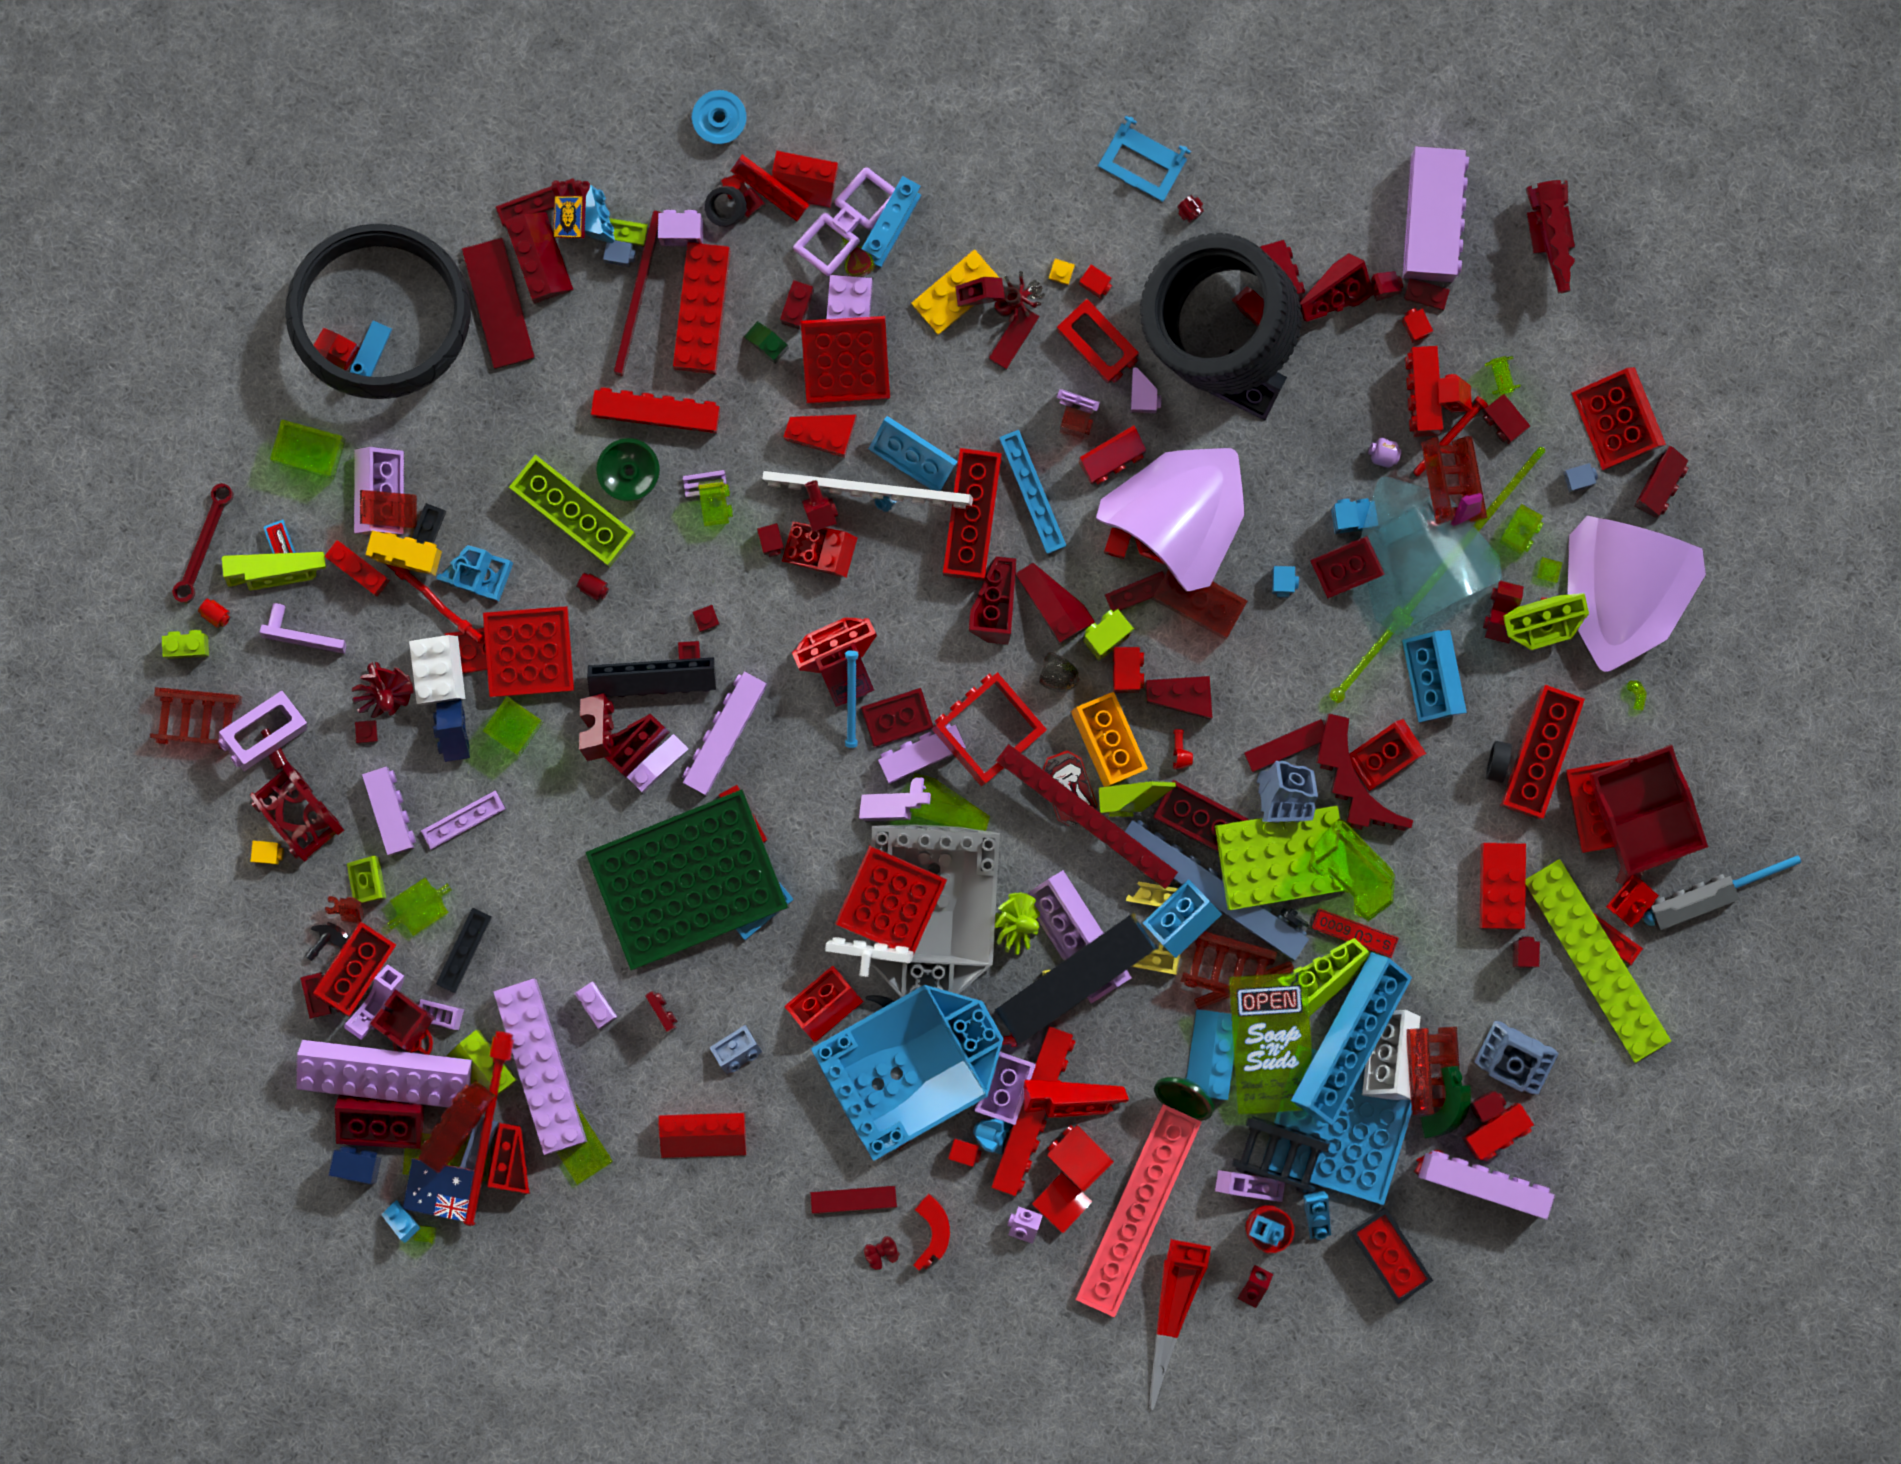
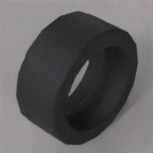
(711, 211)
(1498, 761)

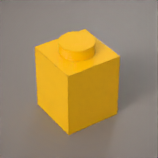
(266, 852)

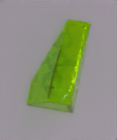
(949, 808)

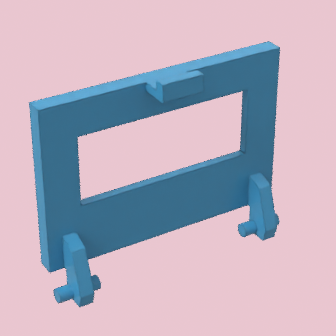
(1148, 148)

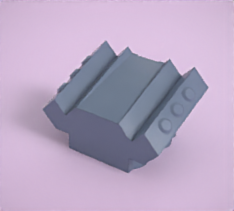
(1287, 793)
(1515, 1058)

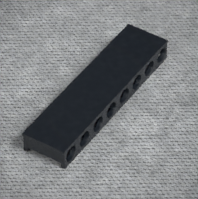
(1076, 978)

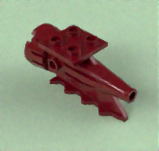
(1552, 228)

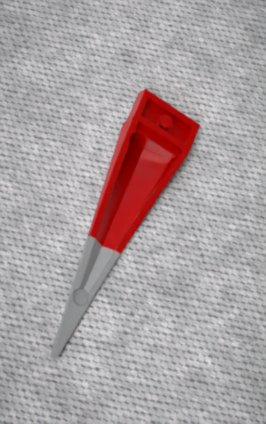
(1181, 1278)

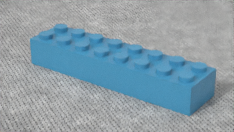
(1351, 1038)

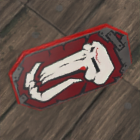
(1070, 772)

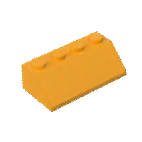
(1109, 739)

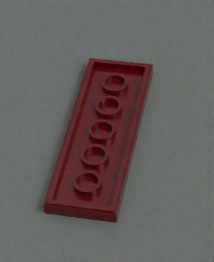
(498, 303)

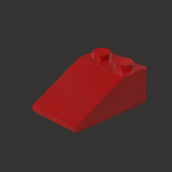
(1386, 754)

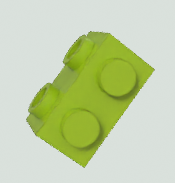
(185, 646)

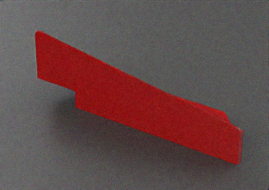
(1071, 1099)

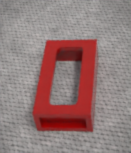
(1106, 372)

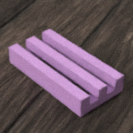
(699, 476)

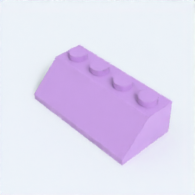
(377, 471)

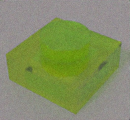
(1549, 570)

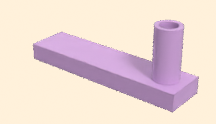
(274, 632)

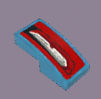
(279, 537)

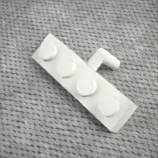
(877, 951)

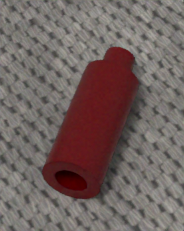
(277, 757)

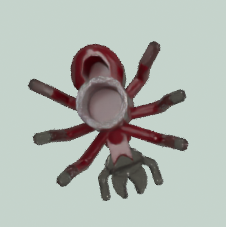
(1014, 298)

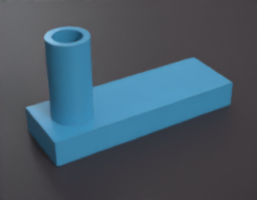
(371, 349)

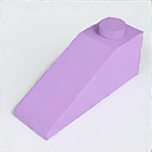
(657, 763)
(1249, 1186)

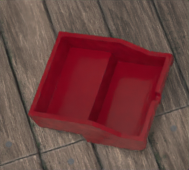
(1648, 810)

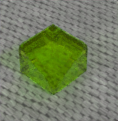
(425, 1234)

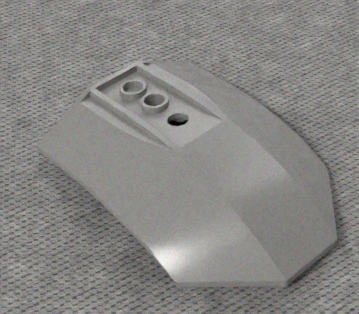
(962, 926)

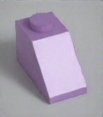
(1143, 394)

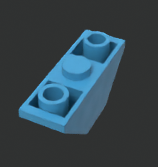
(597, 216)
(1317, 1214)

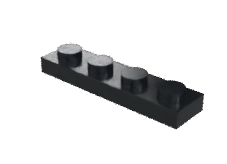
(464, 950)

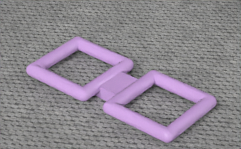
(843, 223)

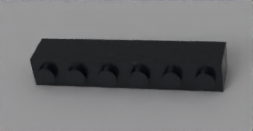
(652, 677)

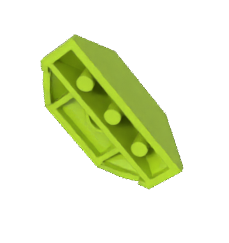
(1547, 620)

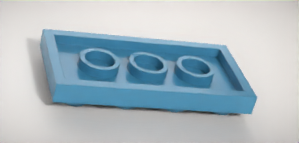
(912, 455)

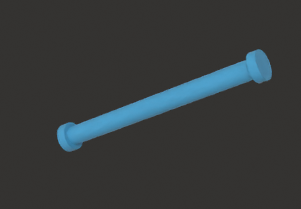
(851, 741)

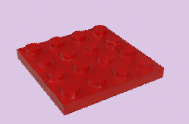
(845, 359)
(528, 651)
(1587, 816)
(890, 900)

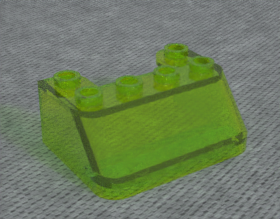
(1356, 867)

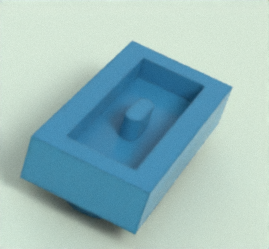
(400, 1221)

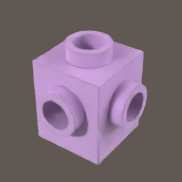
(1024, 1224)

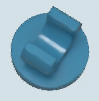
(884, 504)

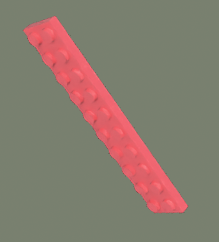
(1138, 1210)

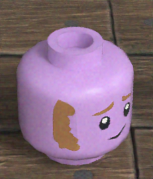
(1385, 452)

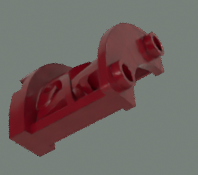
(324, 817)

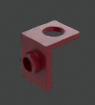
(1255, 1288)

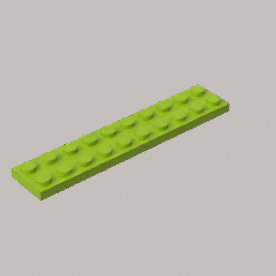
(1597, 960)

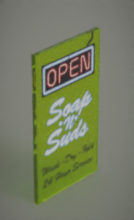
(1270, 1040)

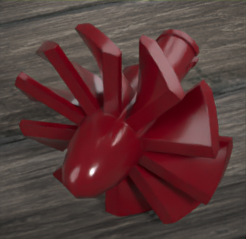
(386, 688)

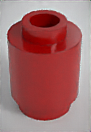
(214, 613)

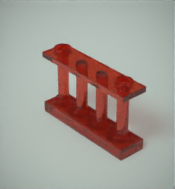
(1465, 467)
(187, 698)
(1224, 946)
(1420, 1065)

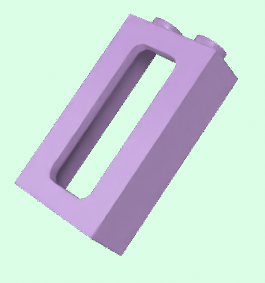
(250, 757)

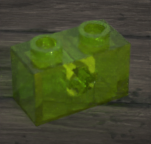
(711, 514)
(1511, 536)

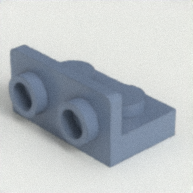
(736, 1050)

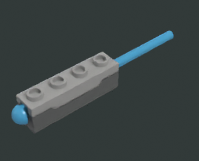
(1705, 897)

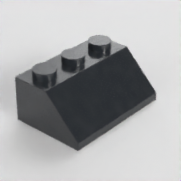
(1259, 399)

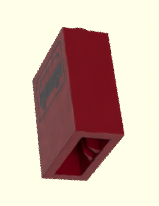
(834, 672)

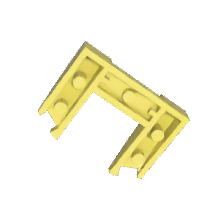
(1161, 959)

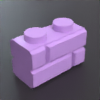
(596, 1005)

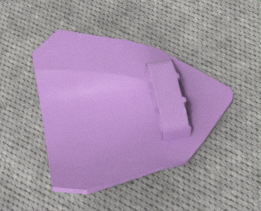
(1182, 510)
(1632, 586)

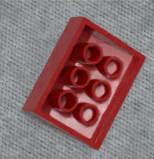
(1619, 418)

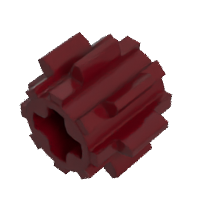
(1190, 208)

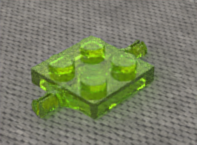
(419, 906)

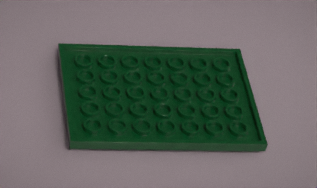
(687, 879)

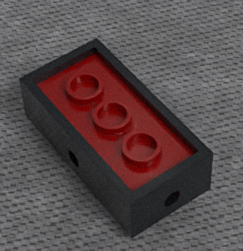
(1390, 1255)

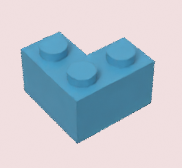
(1349, 516)

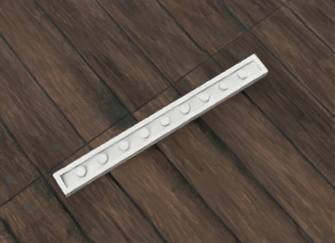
(876, 491)

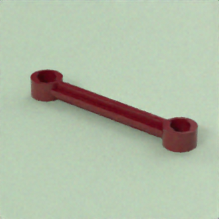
(203, 543)

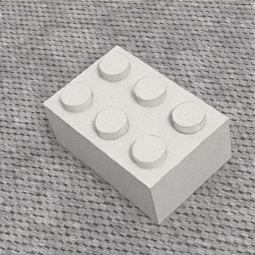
(437, 669)

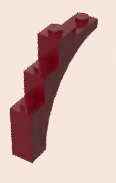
(1363, 807)

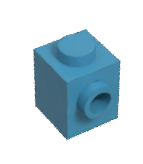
(1284, 581)

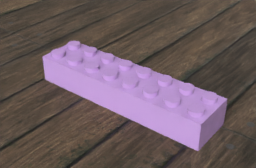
(540, 1067)
(381, 1073)

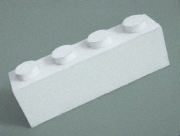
(1388, 1065)

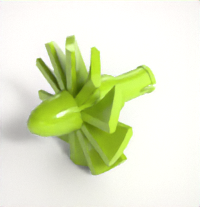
(1017, 920)

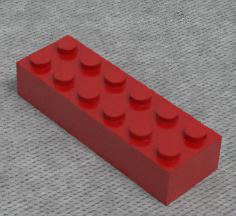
(701, 308)
(972, 527)
(1542, 752)

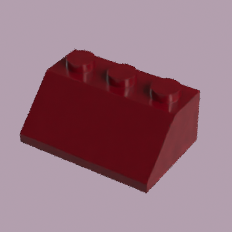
(1662, 482)

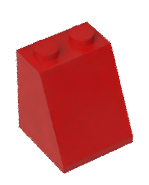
(1079, 1157)

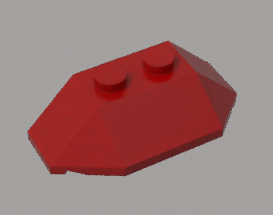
(831, 638)

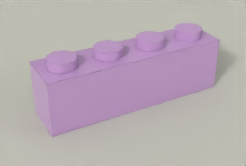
(917, 755)
(388, 811)

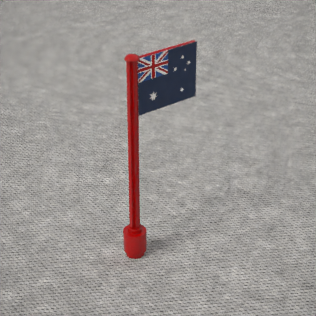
(457, 1189)

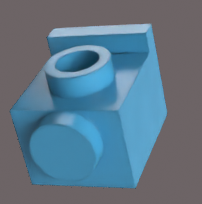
(1272, 1233)

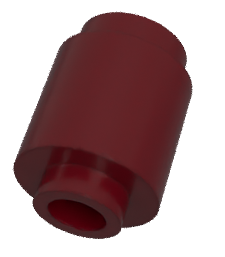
(592, 586)

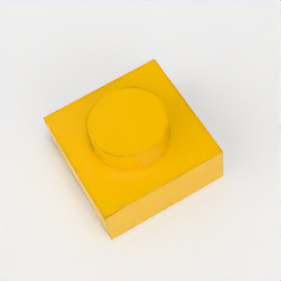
(1061, 271)

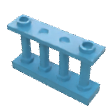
(892, 220)

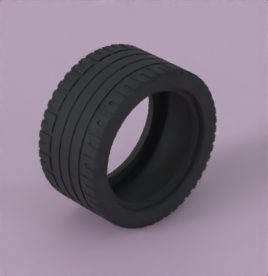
(1175, 279)

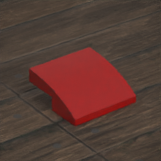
(1062, 1202)

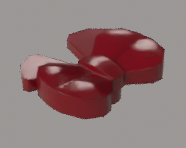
(874, 1253)

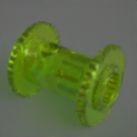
(1502, 375)

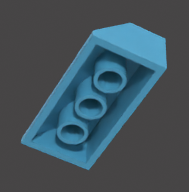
(1434, 676)
(1212, 1053)

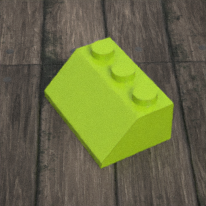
(478, 1049)

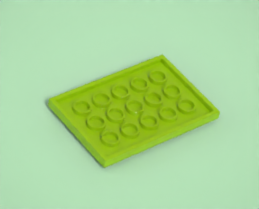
(1272, 860)

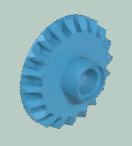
(718, 103)

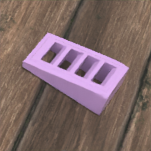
(456, 1018)

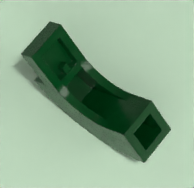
(1454, 1108)

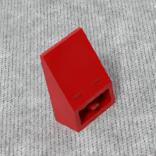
(821, 550)

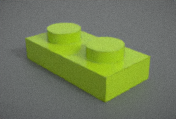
(629, 231)

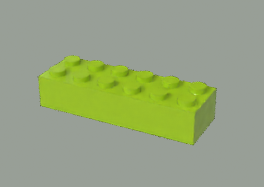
(572, 511)

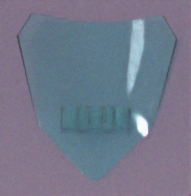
(1422, 561)

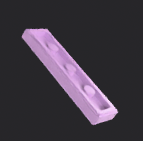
(463, 820)

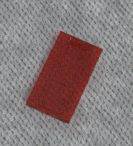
(388, 509)

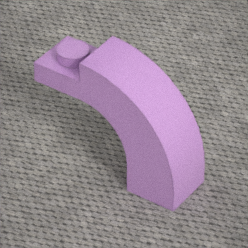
(382, 988)

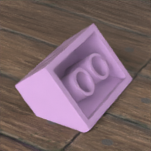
(1006, 1089)

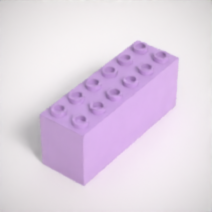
(1435, 214)

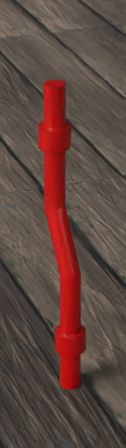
(463, 625)

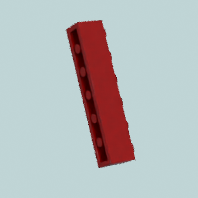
(655, 411)

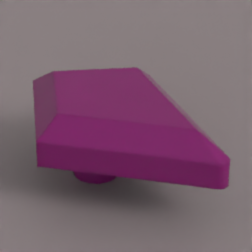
(1467, 508)

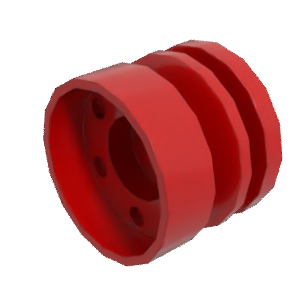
(1274, 1214)

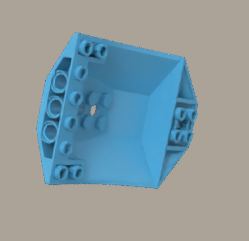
(946, 1059)

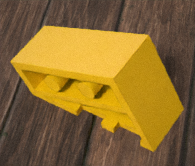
(404, 552)

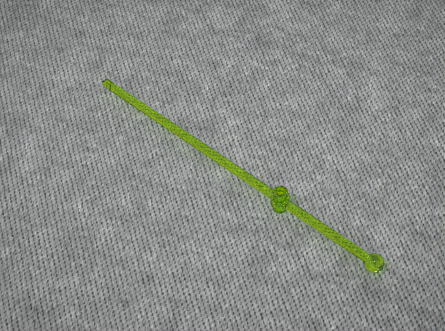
(1338, 693)

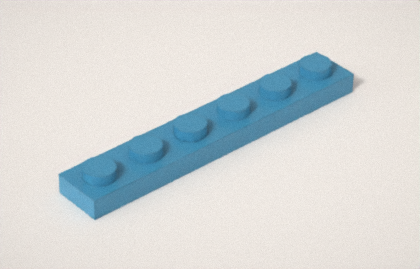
(1032, 492)

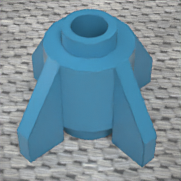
(992, 1134)

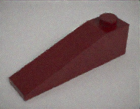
(1341, 286)
(994, 604)
(1057, 606)

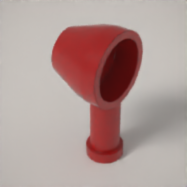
(1184, 757)

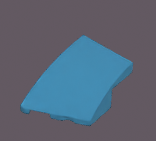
(470, 569)

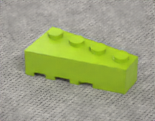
(1333, 972)

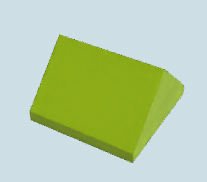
(366, 879)

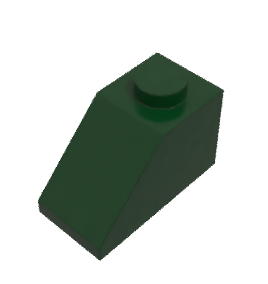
(766, 342)

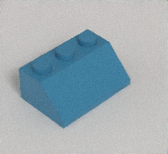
(1182, 918)

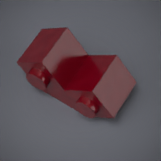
(1505, 599)

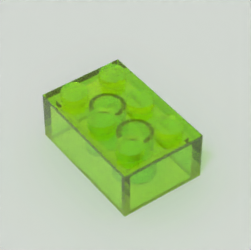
(307, 449)

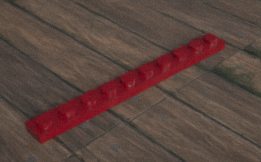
(1086, 816)

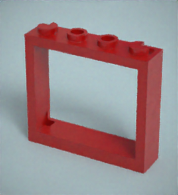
(960, 753)

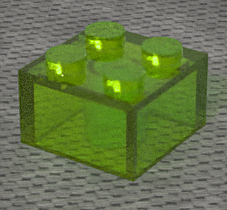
(513, 726)

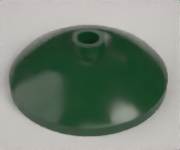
(623, 455)
(1184, 1097)

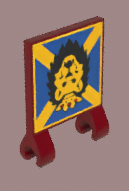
(569, 210)

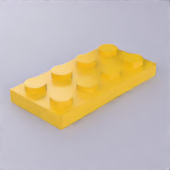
(939, 301)

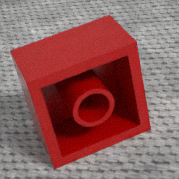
(1127, 669)

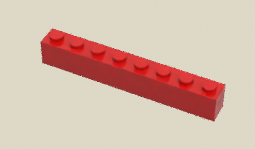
(1028, 1124)

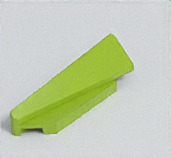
(271, 569)

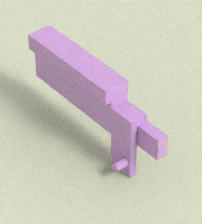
(894, 806)

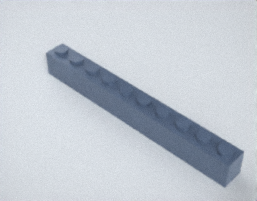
(1255, 919)

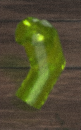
(1640, 693)

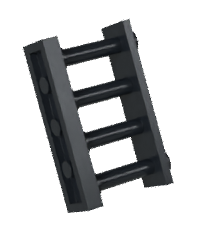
(1276, 1132)

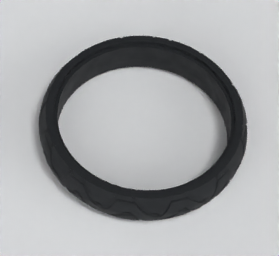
(374, 236)

